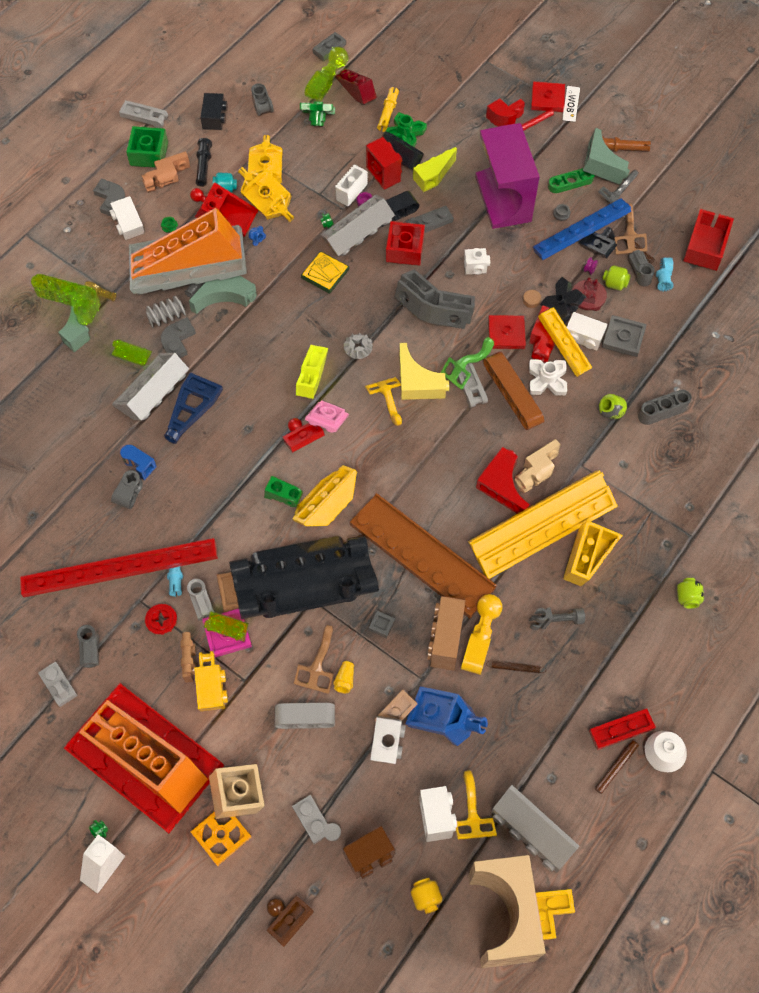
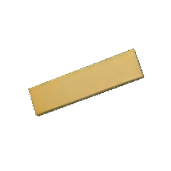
(565, 342)

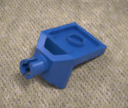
(445, 715)

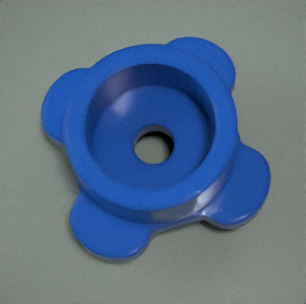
(257, 235)

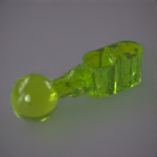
(323, 79)

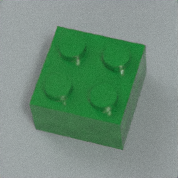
(146, 146)

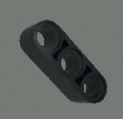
(410, 155)
(402, 205)

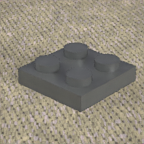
(624, 336)

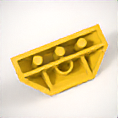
(327, 498)

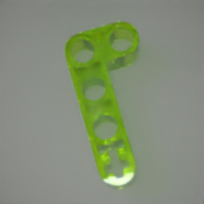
(81, 297)

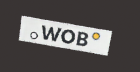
(571, 103)

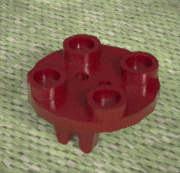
(594, 293)

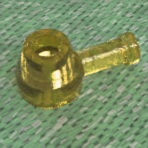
(100, 291)

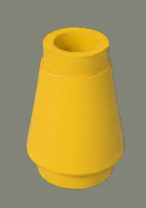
(344, 680)

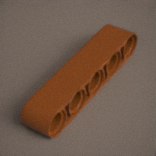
(513, 390)

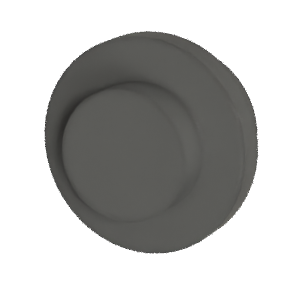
(562, 212)

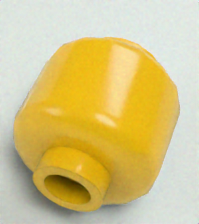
(426, 895)

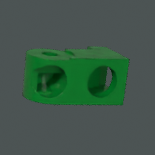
(282, 492)

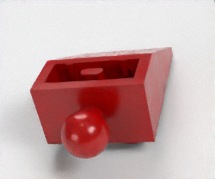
(230, 206)

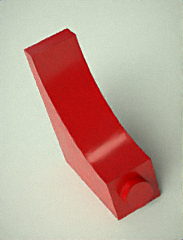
(498, 481)

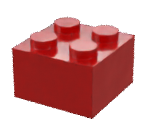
(383, 163)
(405, 243)

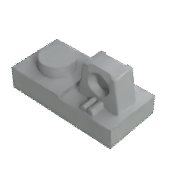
(57, 684)

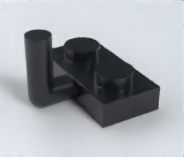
(600, 243)

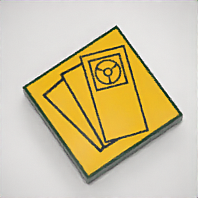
(325, 272)

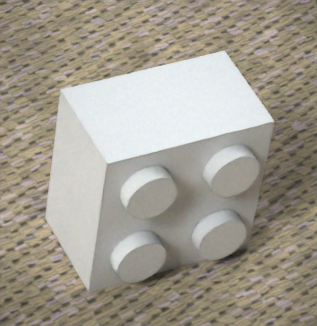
(436, 813)

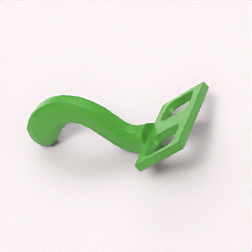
(461, 363)

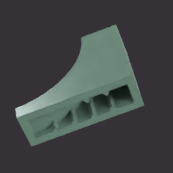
(603, 162)
(228, 290)

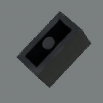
(213, 111)

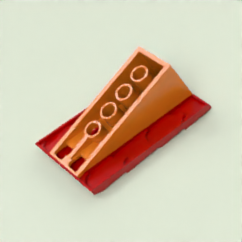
(143, 757)

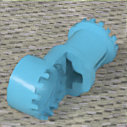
(664, 274)

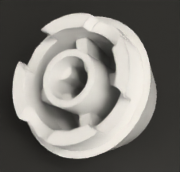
(665, 751)

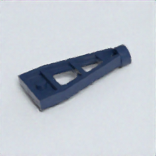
(198, 387)

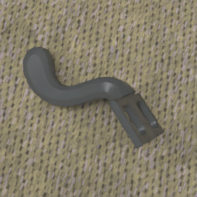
(613, 196)

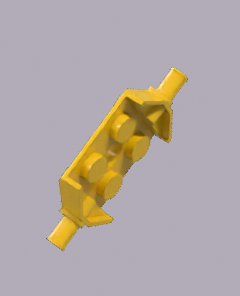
(266, 152)
(270, 205)

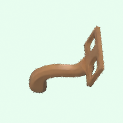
(630, 235)
(316, 668)

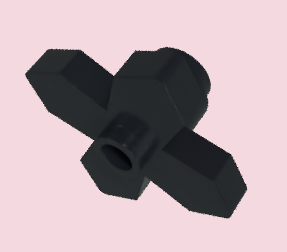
(565, 301)

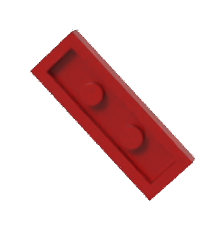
(622, 729)

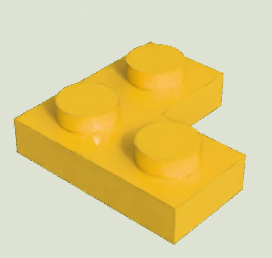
(551, 904)

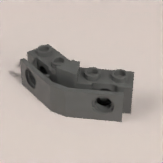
(433, 304)

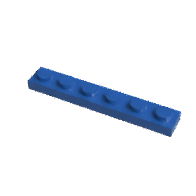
(582, 229)

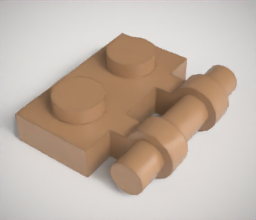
(188, 651)

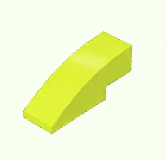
(311, 371)

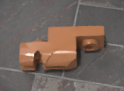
(165, 171)

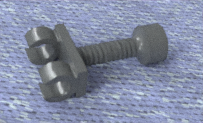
(547, 617)

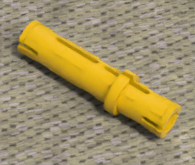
(389, 105)

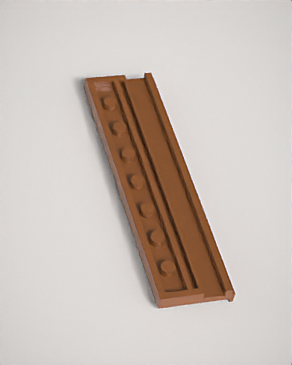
(421, 553)

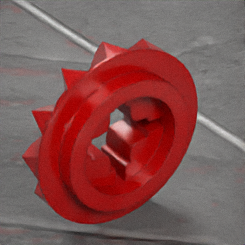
(153, 615)

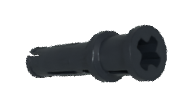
(203, 155)

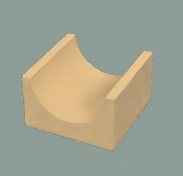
(515, 885)

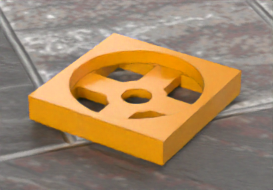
(197, 832)

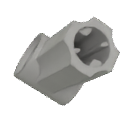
(200, 600)

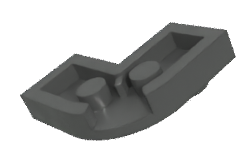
(110, 192)
(174, 334)

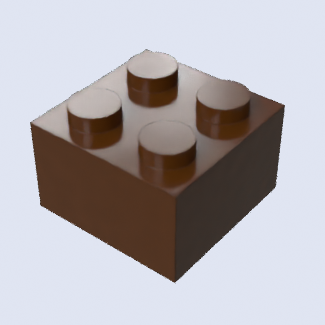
(369, 852)

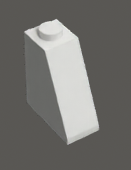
(99, 863)

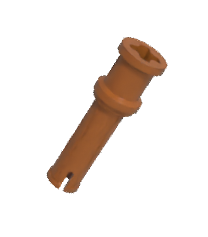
(616, 144)

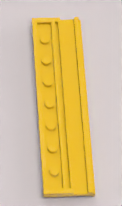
(542, 524)

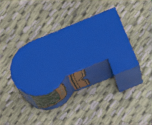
(142, 462)

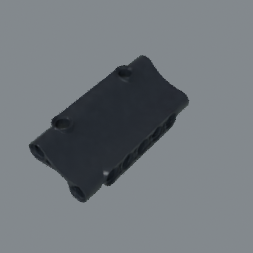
(303, 576)

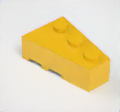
(589, 551)

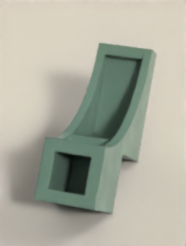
(74, 334)

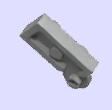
(314, 821)

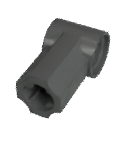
(641, 267)
(88, 648)

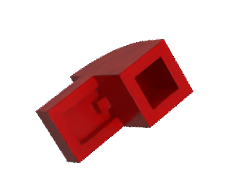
(501, 114)

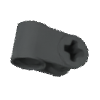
(261, 99)
(127, 492)

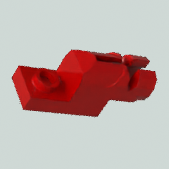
(541, 340)

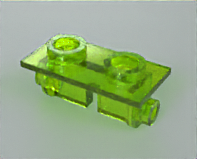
(130, 352)
(226, 626)

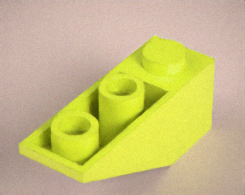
(432, 171)

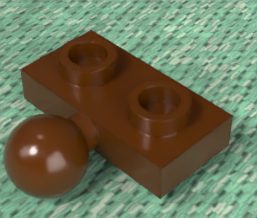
(288, 919)

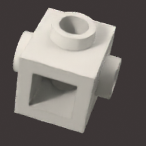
(476, 261)

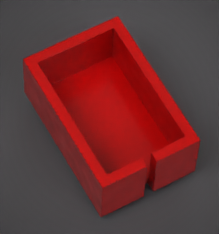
(708, 242)

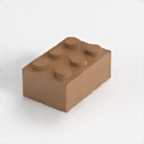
(446, 633)

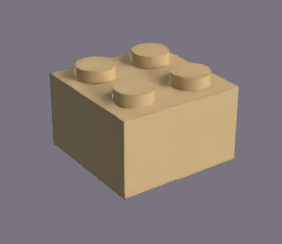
(236, 791)

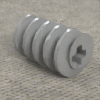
(164, 311)

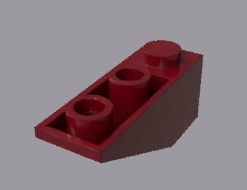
(357, 85)

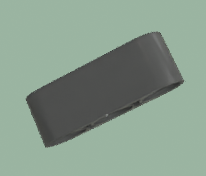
(660, 413)

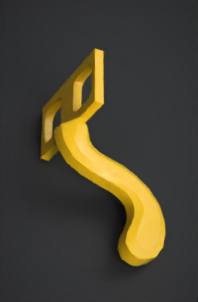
(386, 391)
(473, 819)

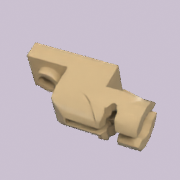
(537, 467)

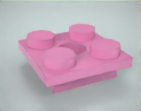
(327, 416)

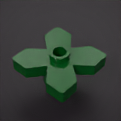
(317, 112)
(407, 129)

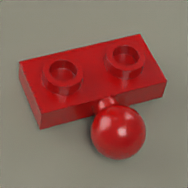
(301, 435)

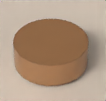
(532, 298)

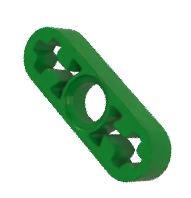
(566, 185)

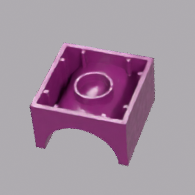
(512, 178)

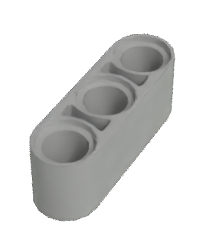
(304, 715)

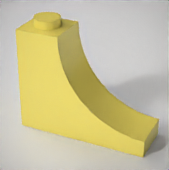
(418, 381)

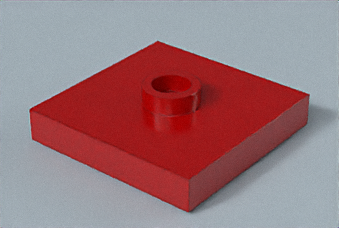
(548, 96)
(507, 331)

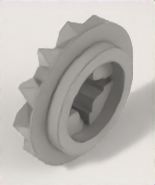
(359, 352)

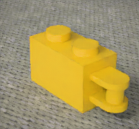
(210, 684)

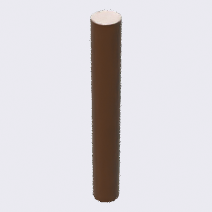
(604, 783)

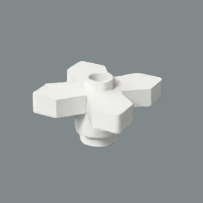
(547, 375)

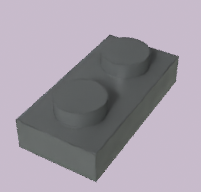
(324, 47)

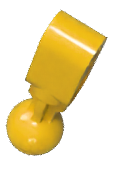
(489, 608)

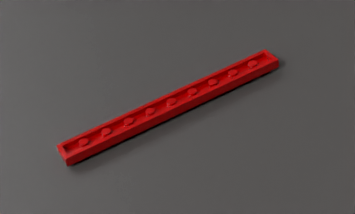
(118, 567)

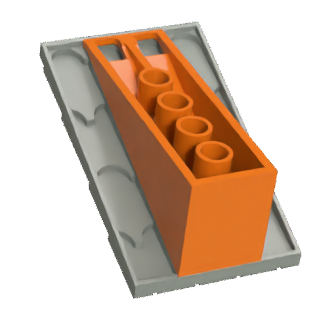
(191, 254)

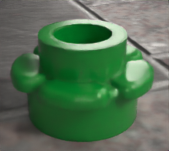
(326, 220)
(169, 224)
(98, 828)

